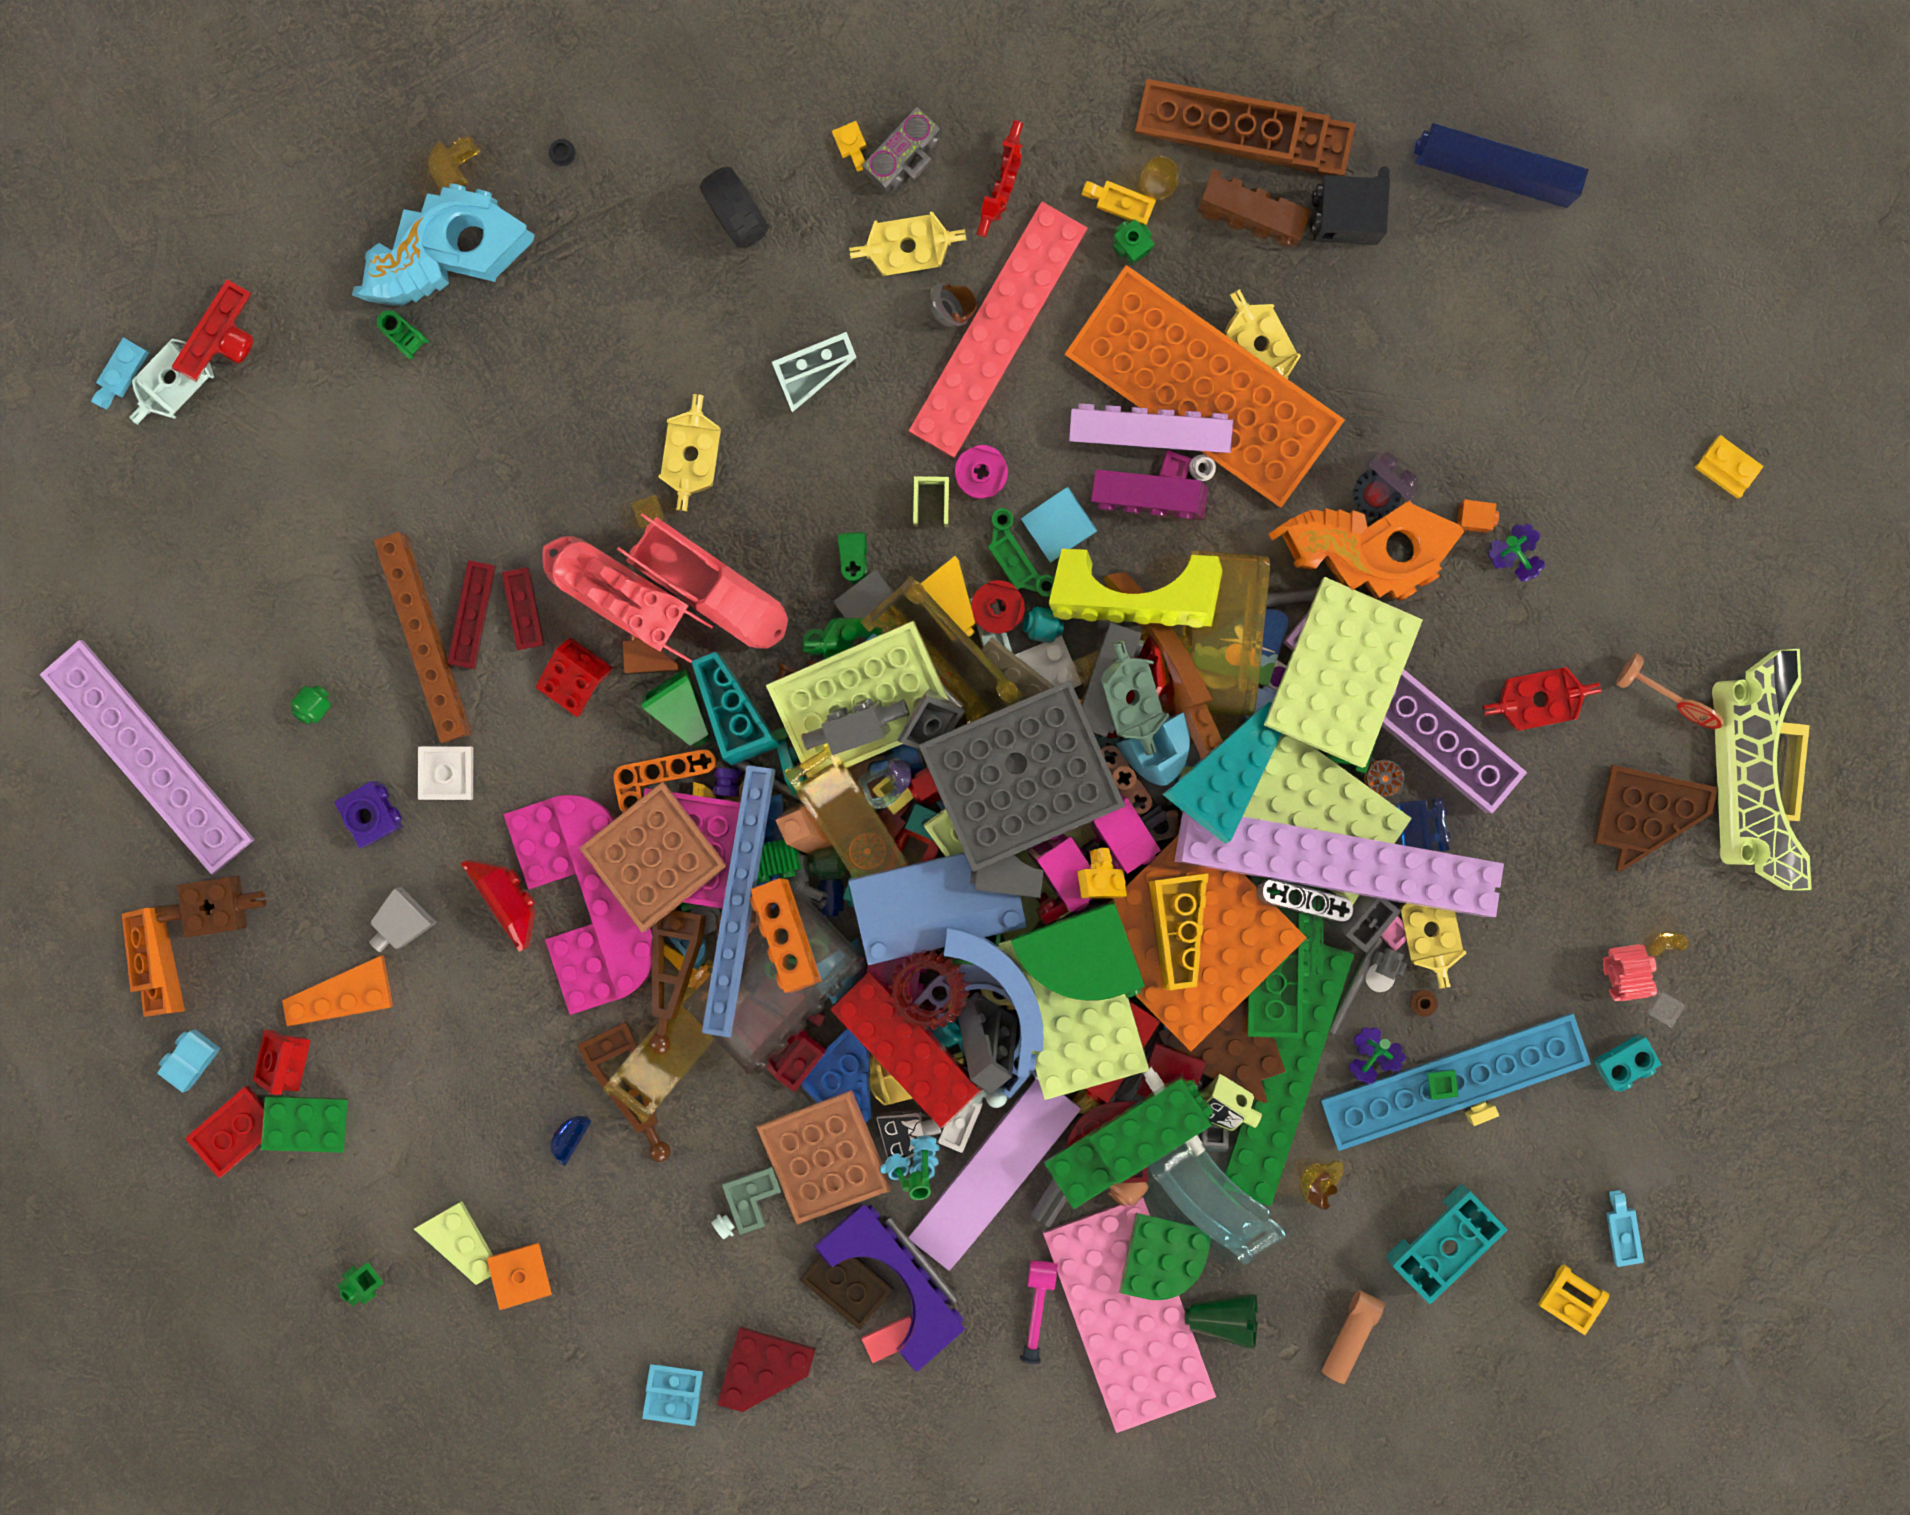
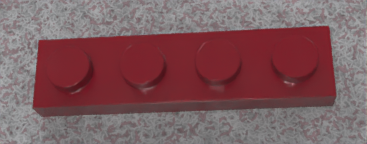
(471, 614)

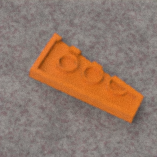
(349, 993)

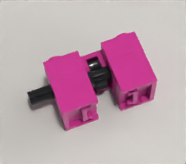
(1119, 831)

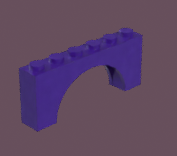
(931, 1320)

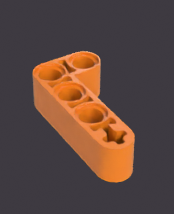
(666, 774)

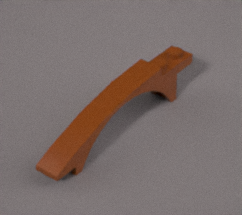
(1189, 688)

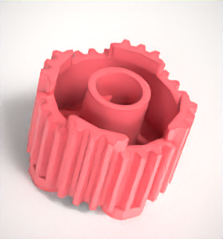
(1630, 972)

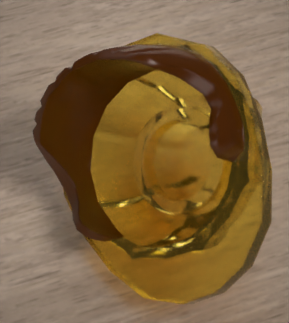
(1320, 1183)

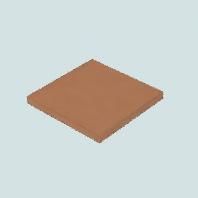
(653, 857)
(824, 1157)

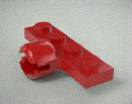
(216, 333)

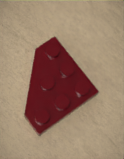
(761, 1368)

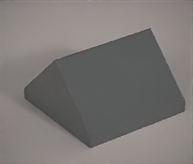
(930, 719)

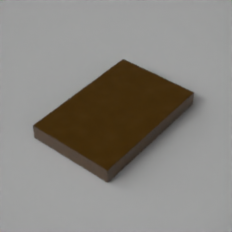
(848, 1288)

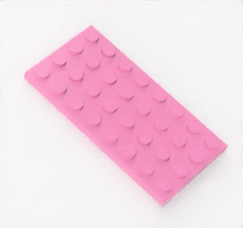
(1135, 1344)

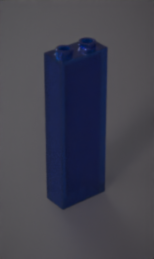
(1500, 165)

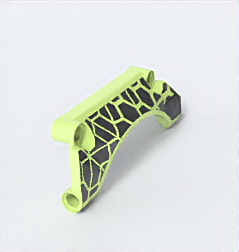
(1747, 779)

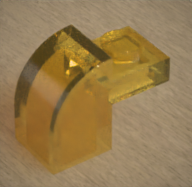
(445, 162)

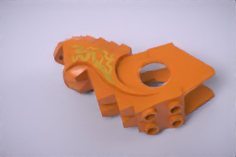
(1359, 552)

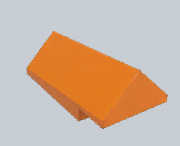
(151, 962)

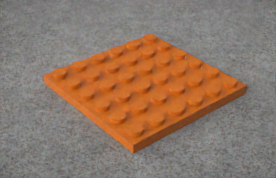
(1238, 946)

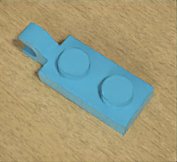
(119, 372)
(1623, 1231)

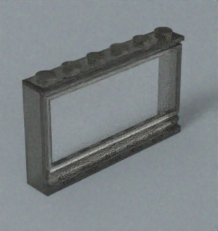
(763, 1012)

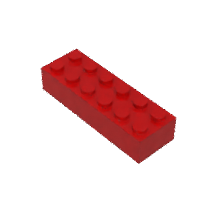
(907, 1053)

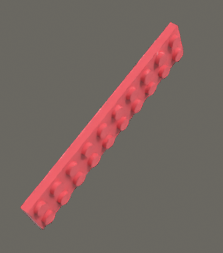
(998, 329)

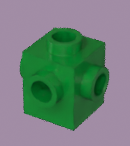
(1132, 250)
(359, 1284)

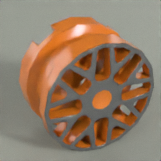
(1384, 777)

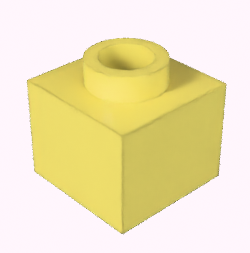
(885, 788)

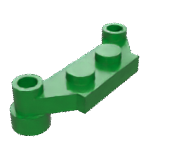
(1013, 559)

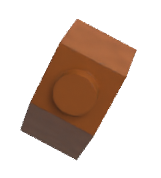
(645, 659)

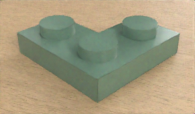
(744, 1196)

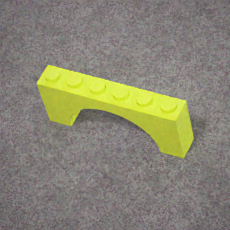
(1183, 602)

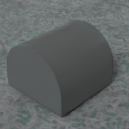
(1215, 1138)

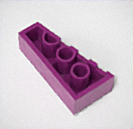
(1150, 494)

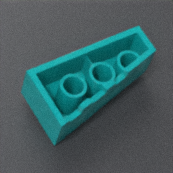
(733, 716)

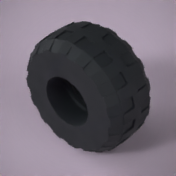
(734, 207)

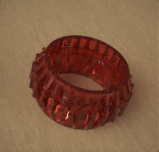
(903, 1000)

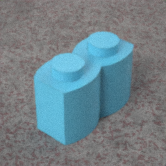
(188, 1060)

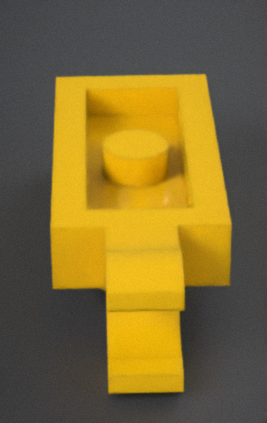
(1120, 201)

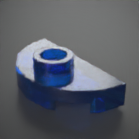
(568, 1137)

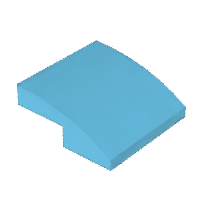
(1059, 524)
(672, 1395)

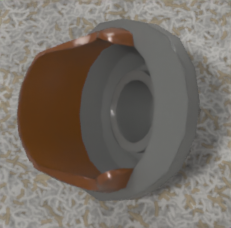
(952, 304)

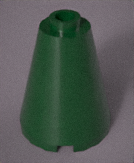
(1226, 1319)

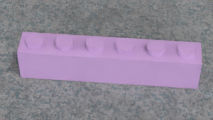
(1151, 430)

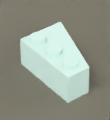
(813, 367)

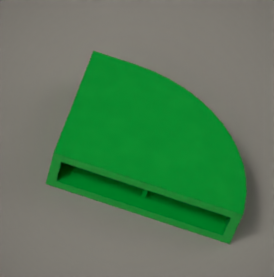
(1082, 956)

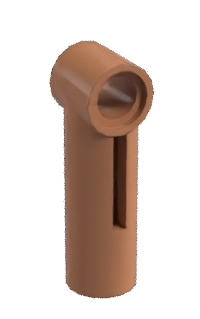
(1363, 1315)

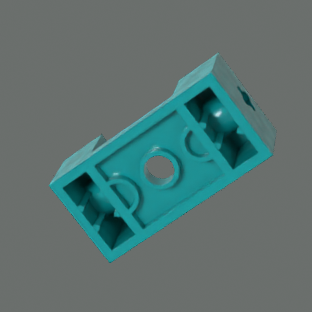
(1425, 1263)

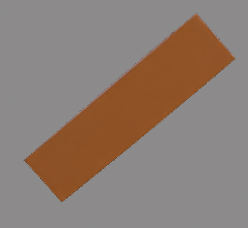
(1246, 127)

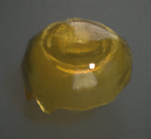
(1159, 178)

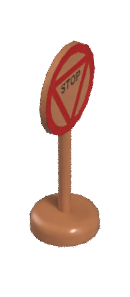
(1690, 709)

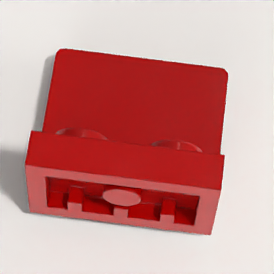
(572, 676)

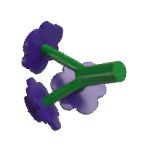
(1522, 539)
(1380, 1050)

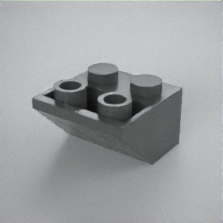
(1368, 921)

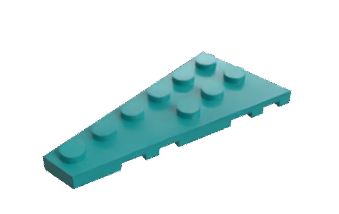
(1226, 778)

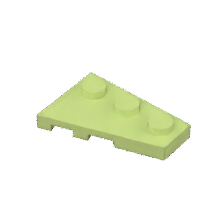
(459, 1241)

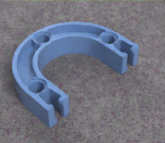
(977, 979)

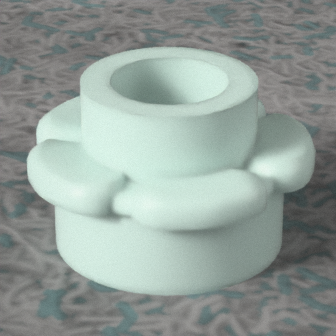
(723, 1226)

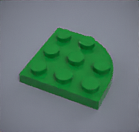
(1163, 1258)

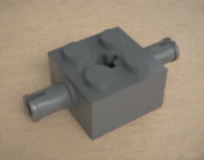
(855, 727)

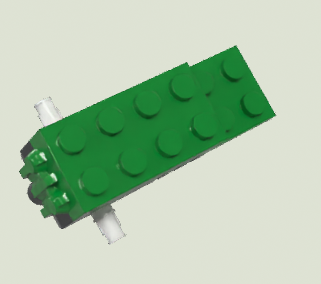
(1133, 1139)

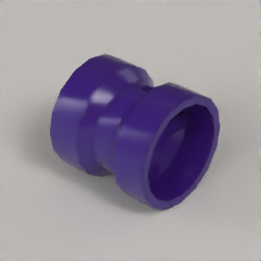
(727, 782)

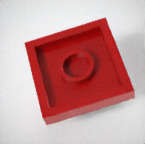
(280, 1062)

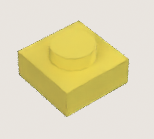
(1481, 1113)

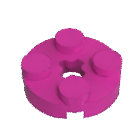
(974, 458)

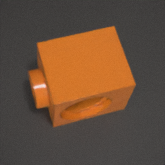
(1477, 516)

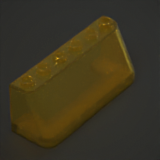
(1232, 648)

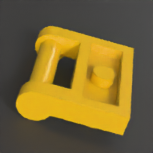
(1570, 1308)

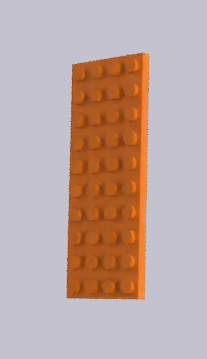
(1179, 362)

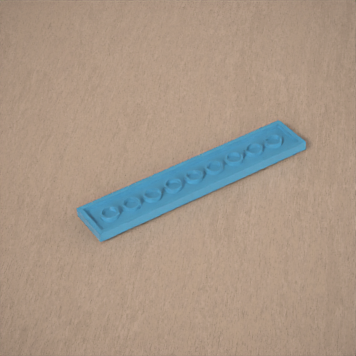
(1480, 1075)

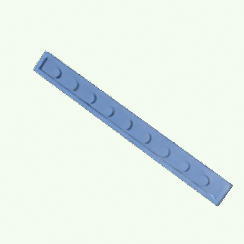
(737, 903)

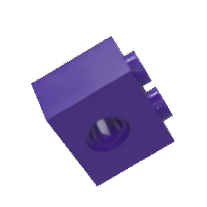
(383, 819)

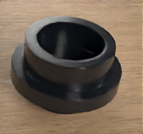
(562, 152)

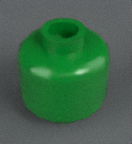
(310, 704)

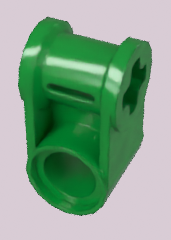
(404, 336)
(853, 551)

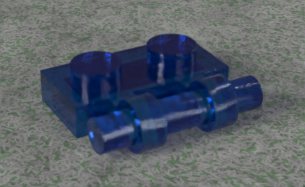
(1418, 831)

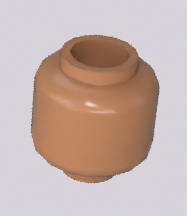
(1128, 1193)

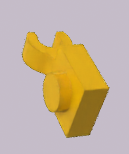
(851, 142)

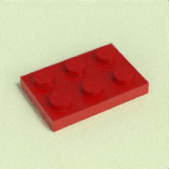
(230, 1132)

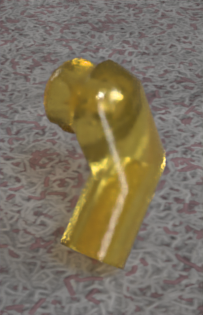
(1668, 940)

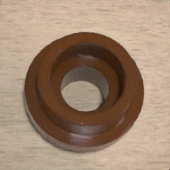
(1416, 999)

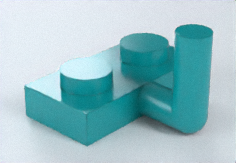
(788, 758)

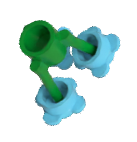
(921, 1170)

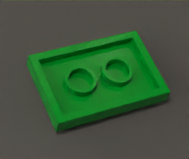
(304, 1124)

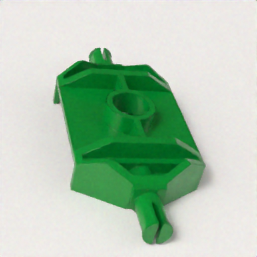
(839, 636)

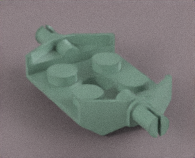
(1144, 714)

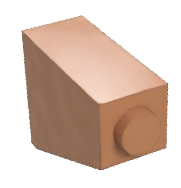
(801, 829)

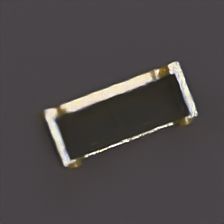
(954, 655)

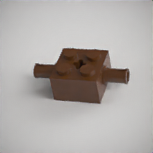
(196, 911)

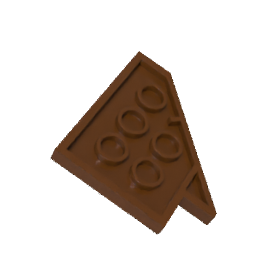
(1648, 811)
(1233, 1053)

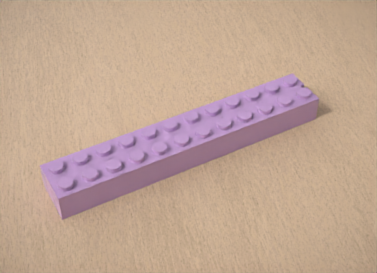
(1346, 864)

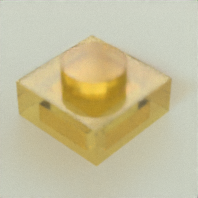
(650, 507)

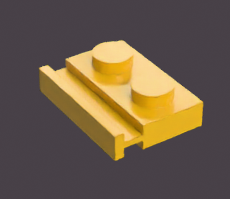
(1729, 466)

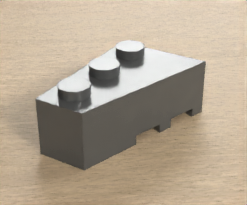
(988, 1042)

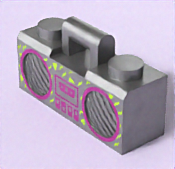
(896, 153)

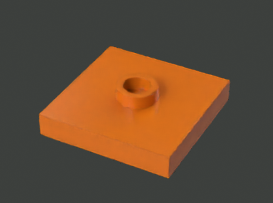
(519, 1276)

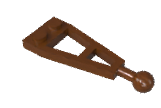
(681, 926)
(606, 1046)

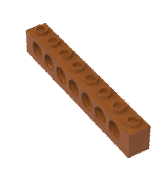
(423, 637)

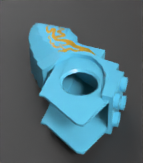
(429, 247)

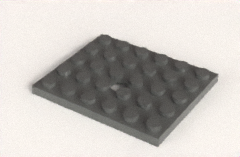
(1010, 812)

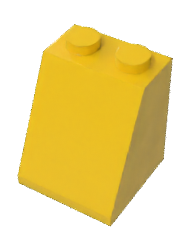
(949, 592)

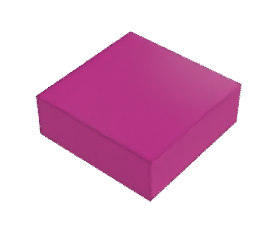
(1175, 465)

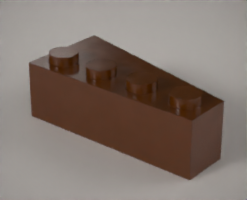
(1253, 210)

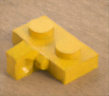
(1101, 879)

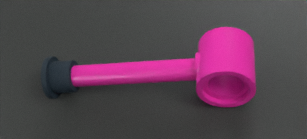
(1042, 1278)

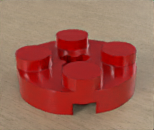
(1011, 600)

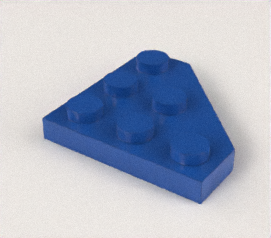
(842, 1069)

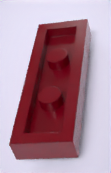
(523, 609)

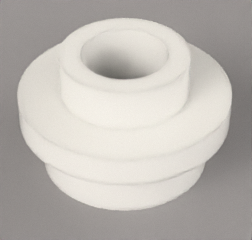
(1210, 467)

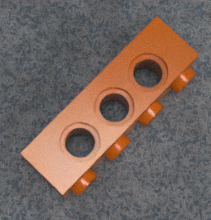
(806, 970)

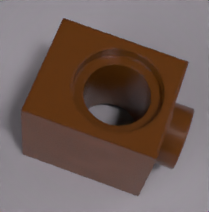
(1173, 826)

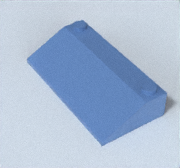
(915, 904)

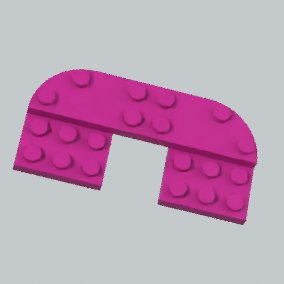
(612, 953)

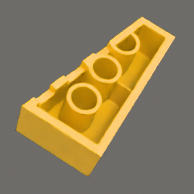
(1178, 921)

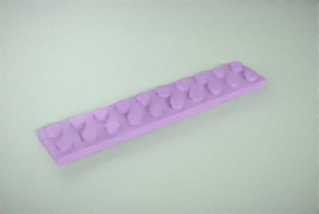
(147, 757)

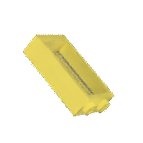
(1791, 767)

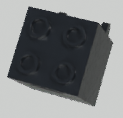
(1351, 209)

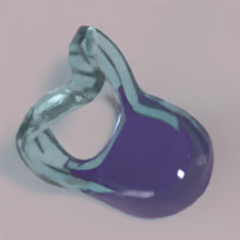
(900, 775)

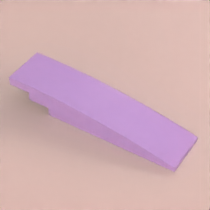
(993, 1174)

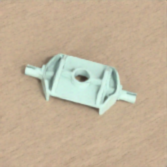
(158, 396)

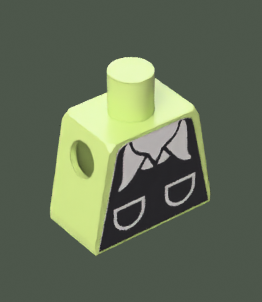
(1230, 1104)

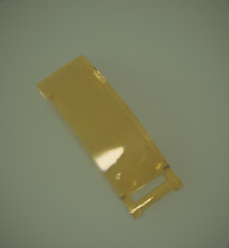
(846, 816)
(656, 1074)

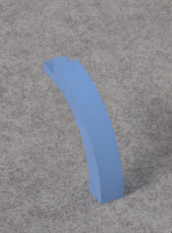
(1001, 966)

